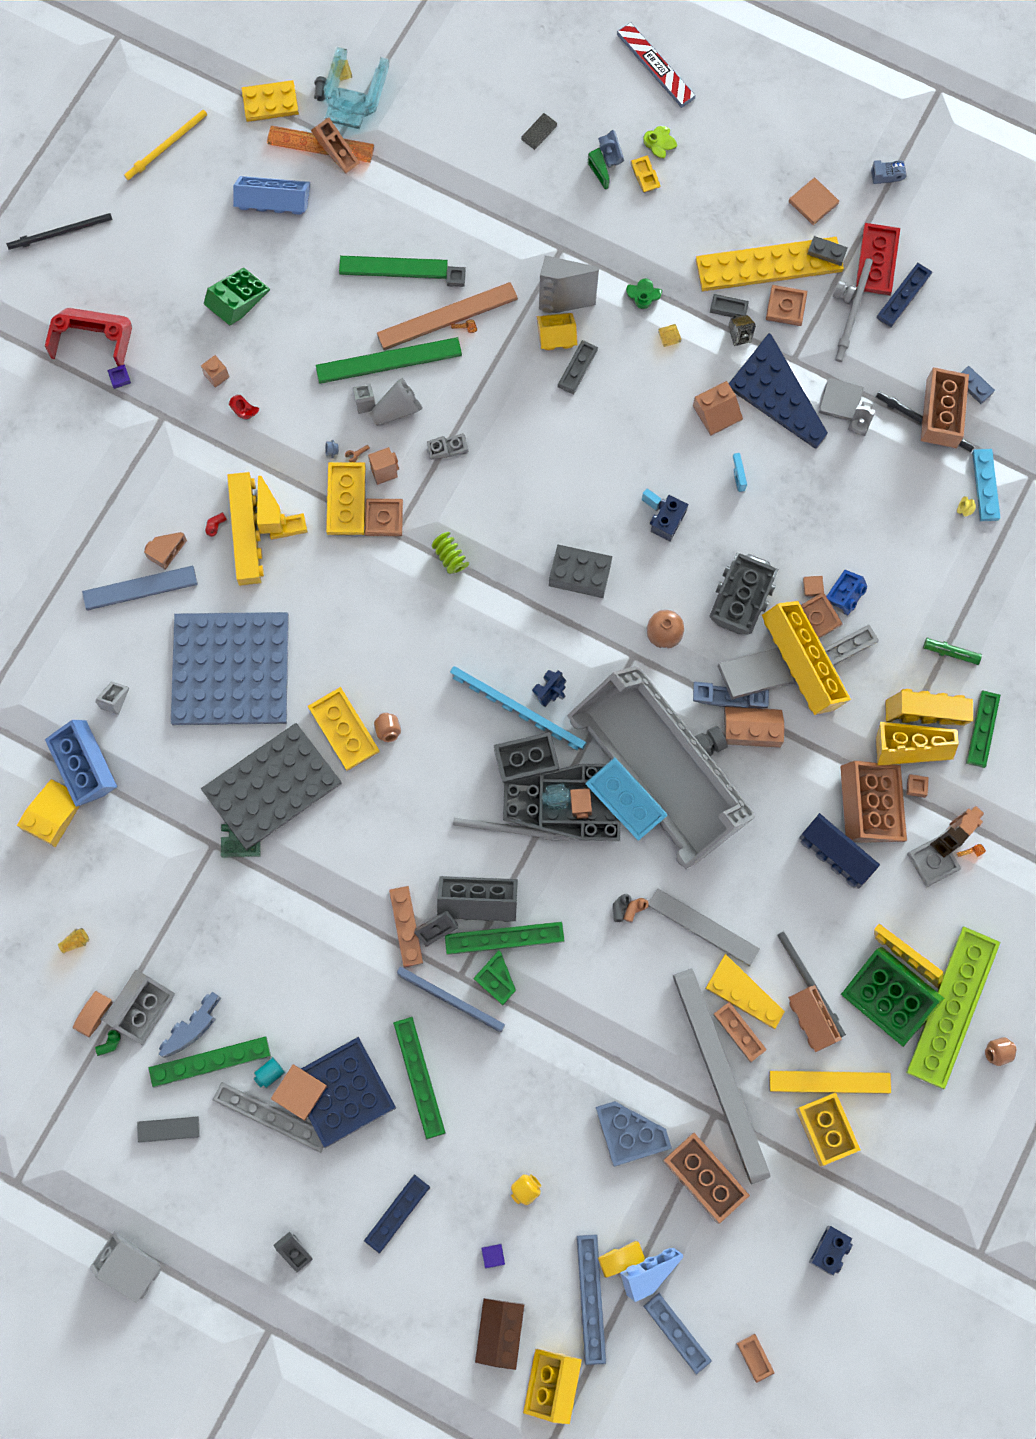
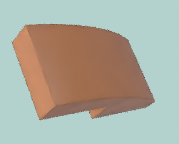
(91, 1014)

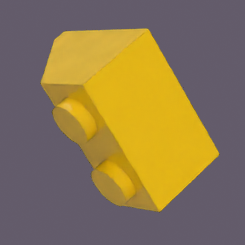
(557, 331)

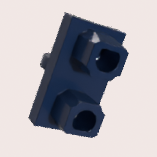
(553, 688)

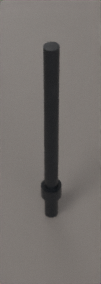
(26, 241)
(894, 403)

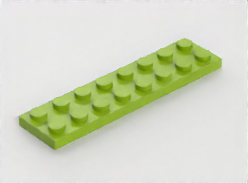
(948, 1024)

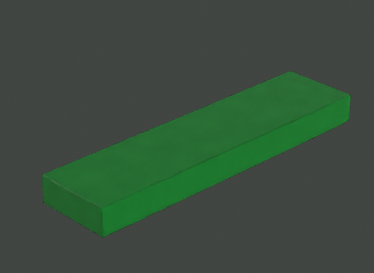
(983, 729)

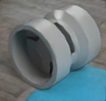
(840, 290)

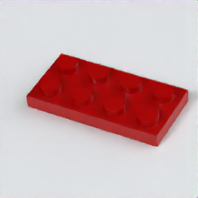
(881, 246)

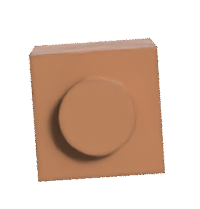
(215, 371)
(581, 803)

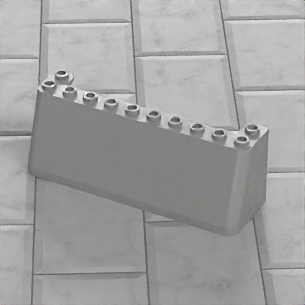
(667, 761)

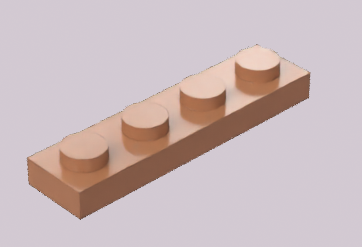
(406, 926)

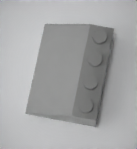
(567, 285)

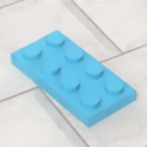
(626, 798)

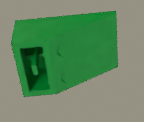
(235, 295)

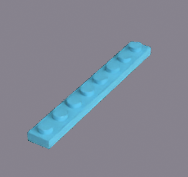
(510, 705)

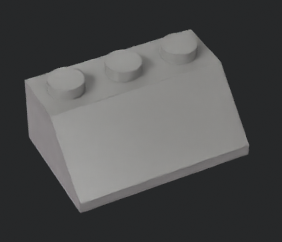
(139, 1007)

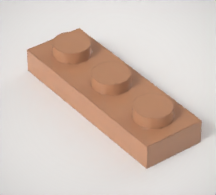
(739, 1032)

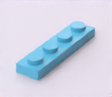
(986, 485)

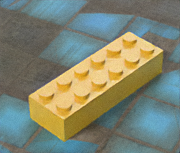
(805, 657)

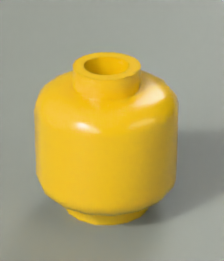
(525, 1189)

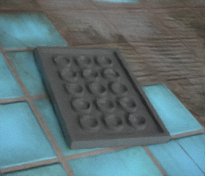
(271, 786)

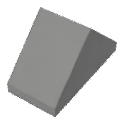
(364, 398)
(112, 697)

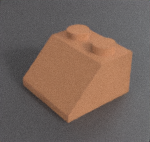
(718, 408)

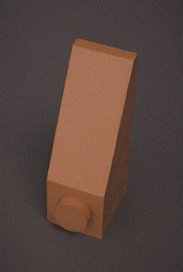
(335, 145)

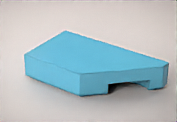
(739, 473)

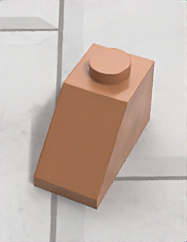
(164, 548)

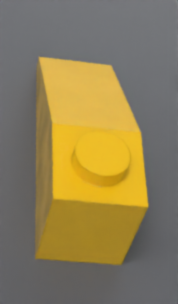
(268, 510)

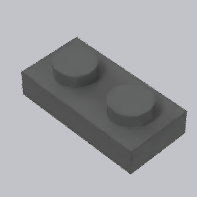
(827, 250)
(436, 928)

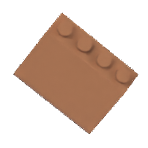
(873, 802)

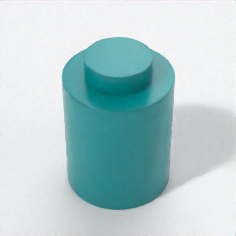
(268, 1073)

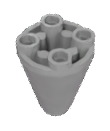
(395, 404)

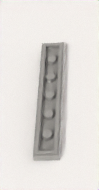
(703, 927)
(268, 1116)

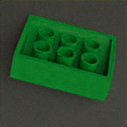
(892, 996)

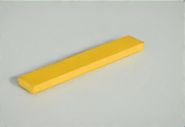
(829, 1082)

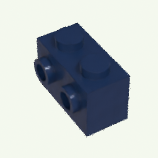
(669, 517)
(831, 1251)

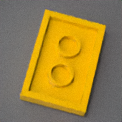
(270, 100)

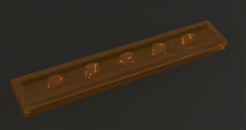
(307, 142)

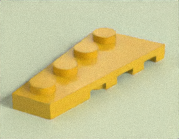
(909, 955)
(741, 991)

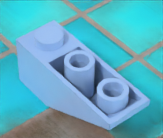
(647, 1276)

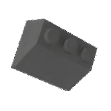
(526, 757)

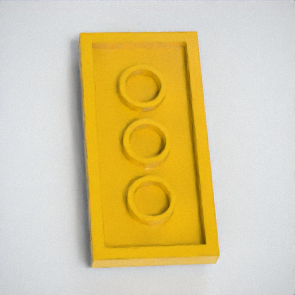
(346, 498)
(343, 728)

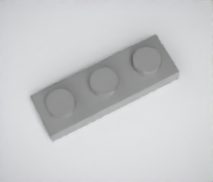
(851, 645)

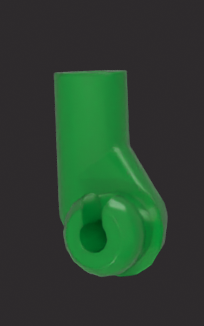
(110, 1045)

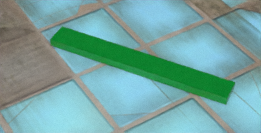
(388, 360)

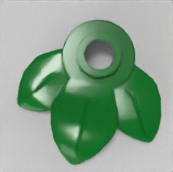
(643, 293)

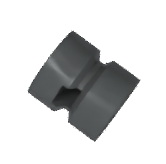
(713, 740)

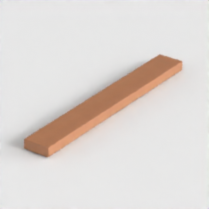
(447, 315)

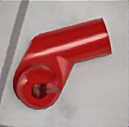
(213, 523)

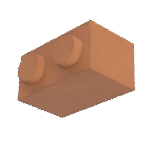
(383, 465)

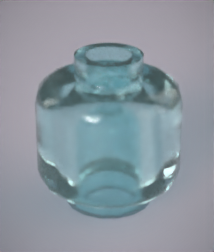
(557, 797)

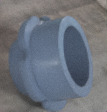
(331, 448)

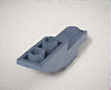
(184, 1034)

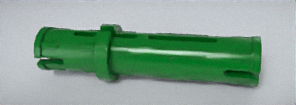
(930, 644)

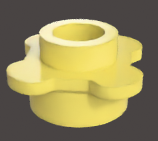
(966, 506)

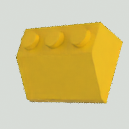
(552, 1386)

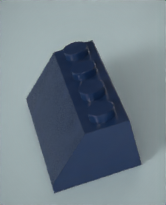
(839, 851)

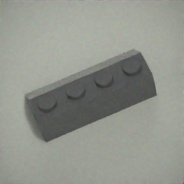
(478, 898)

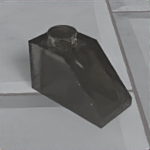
(741, 329)

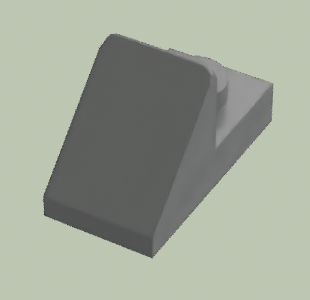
(293, 1251)

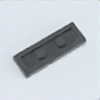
(577, 367)
(168, 1129)

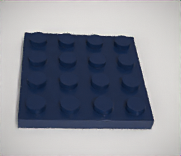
(352, 1094)

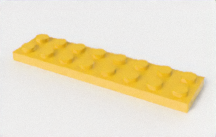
(761, 265)

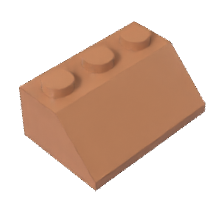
(753, 727)

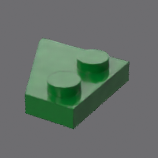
(496, 979)

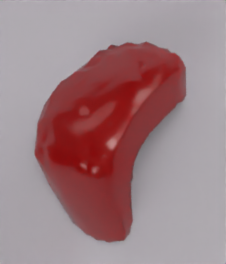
(242, 407)

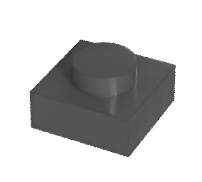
(456, 276)

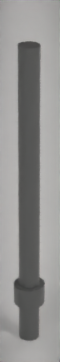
(806, 976)

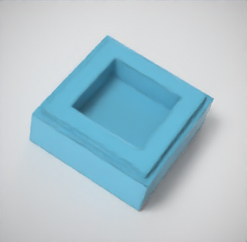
(651, 499)

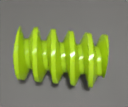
(448, 554)

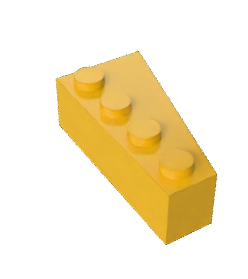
(929, 708)
(914, 743)

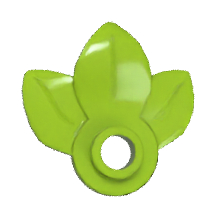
(661, 142)

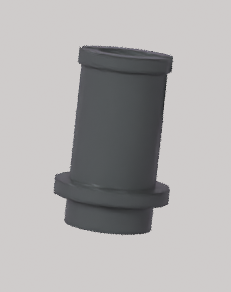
(319, 89)

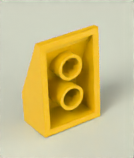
(49, 813)

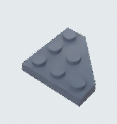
(630, 1134)

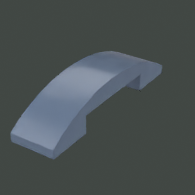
(719, 696)

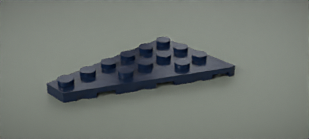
(773, 389)

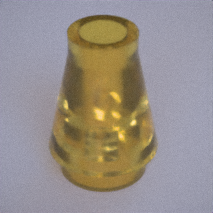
(76, 939)

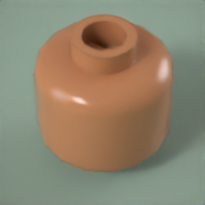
(387, 727)
(1000, 1051)

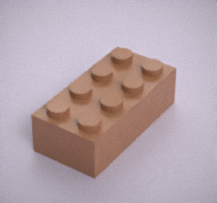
(944, 407)
(706, 1178)

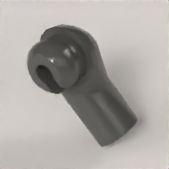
(619, 906)

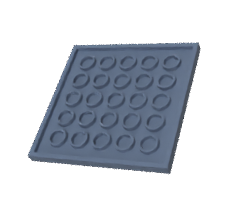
(230, 668)

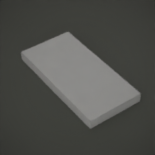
(755, 673)

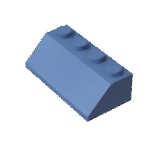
(271, 194)
(80, 762)

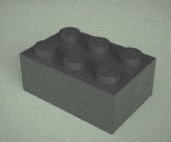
(580, 571)

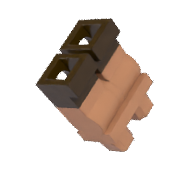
(958, 832)

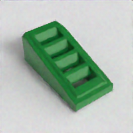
(598, 166)

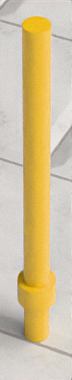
(139, 166)

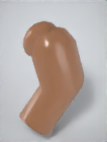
(635, 906)

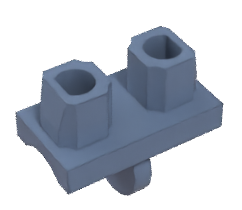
(611, 149)

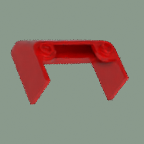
(115, 327)

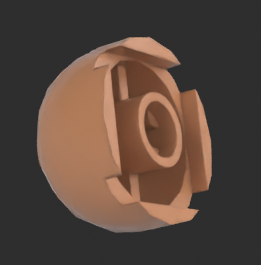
(665, 629)

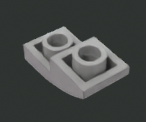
(447, 447)

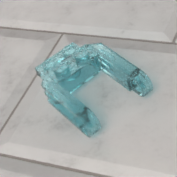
(349, 106)

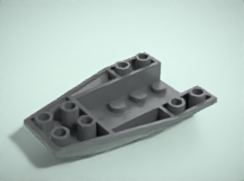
(525, 805)

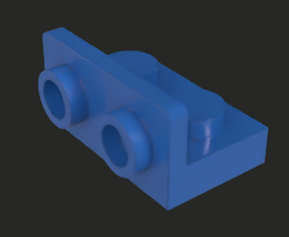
(847, 591)

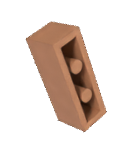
(814, 1018)

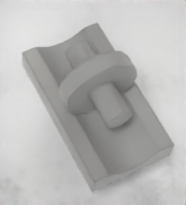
(862, 418)

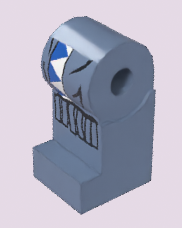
(888, 171)

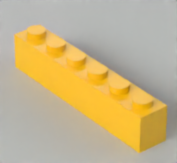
(244, 528)

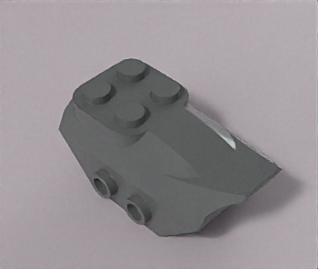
(743, 593)

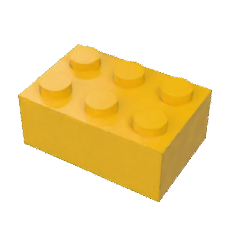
(828, 1129)

